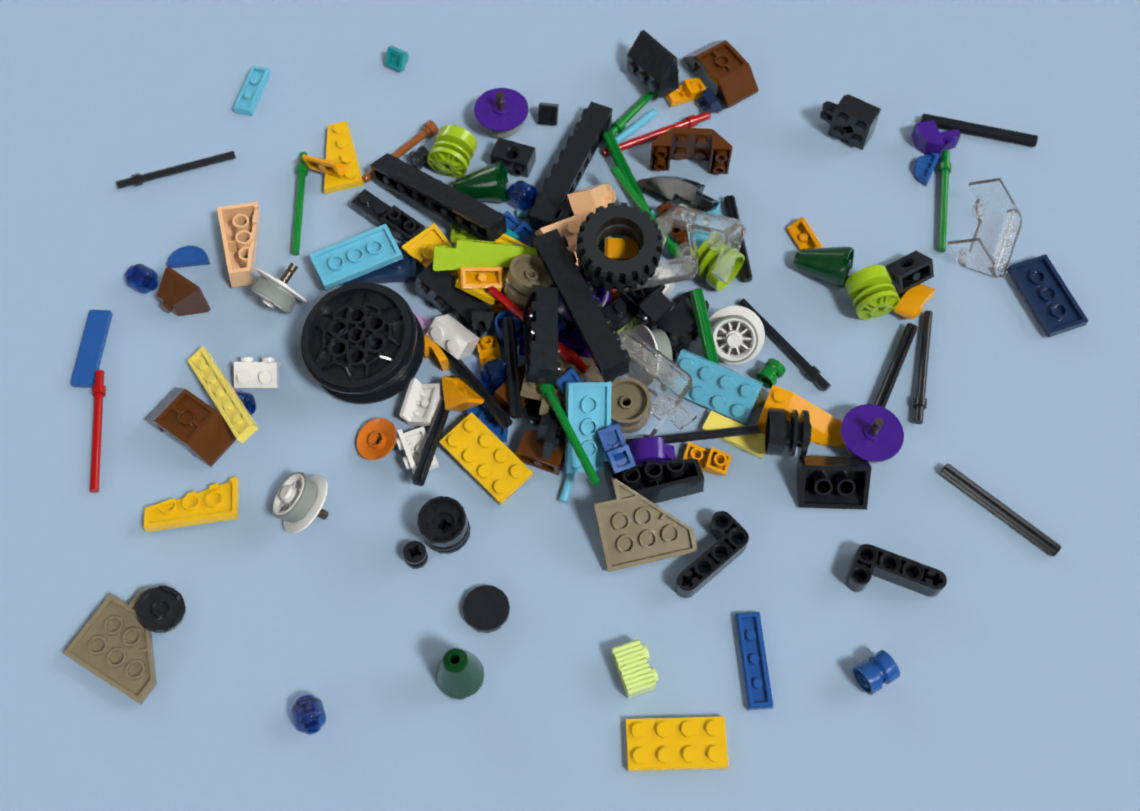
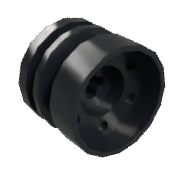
(787, 432)
(439, 513)

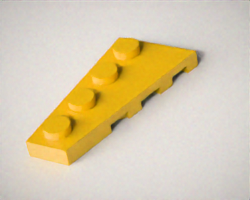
(341, 150)
(422, 246)
(204, 507)

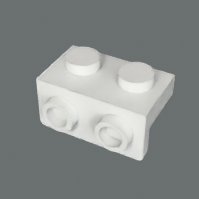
(256, 373)
(421, 403)
(412, 444)

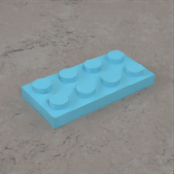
(356, 256)
(719, 387)
(588, 412)

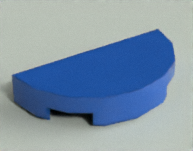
(924, 167)
(188, 256)

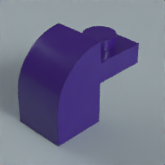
(930, 140)
(651, 449)

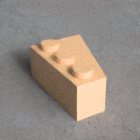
(590, 198)

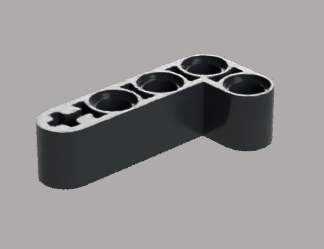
(708, 558)
(896, 575)

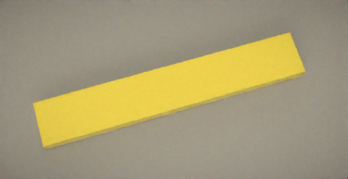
(222, 395)

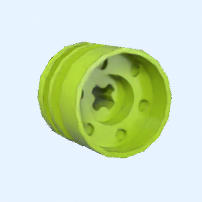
(452, 151)
(706, 263)
(872, 292)

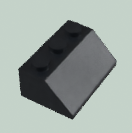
(653, 65)
(833, 482)

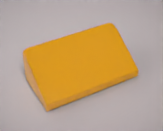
(325, 166)
(803, 234)
(480, 277)

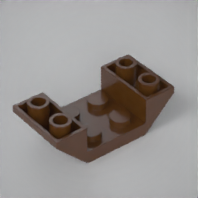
(726, 69)
(691, 145)
(193, 424)

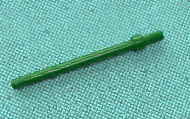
(621, 123)
(944, 170)
(302, 172)
(671, 246)
(548, 391)

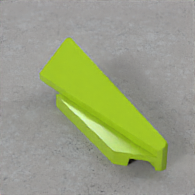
(477, 254)

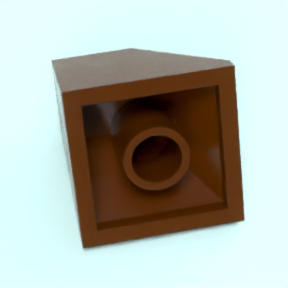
(180, 295)

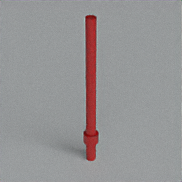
(690, 121)
(568, 355)
(98, 393)

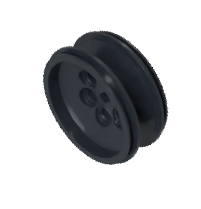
(381, 371)

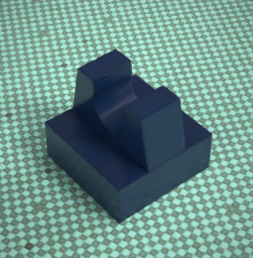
(711, 100)

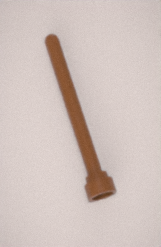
(429, 130)

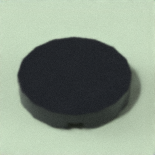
(160, 609)
(486, 609)

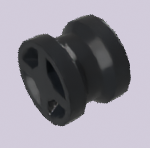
(419, 157)
(532, 410)
(417, 559)

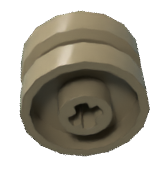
(521, 275)
(630, 404)

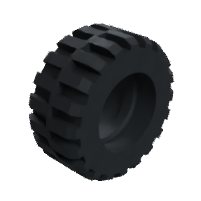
(623, 221)

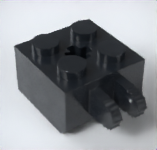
(851, 120)
(681, 326)

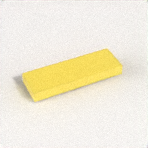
(752, 443)

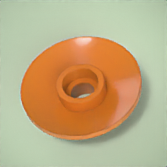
(370, 436)

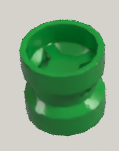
(772, 370)

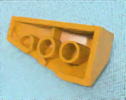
(824, 427)

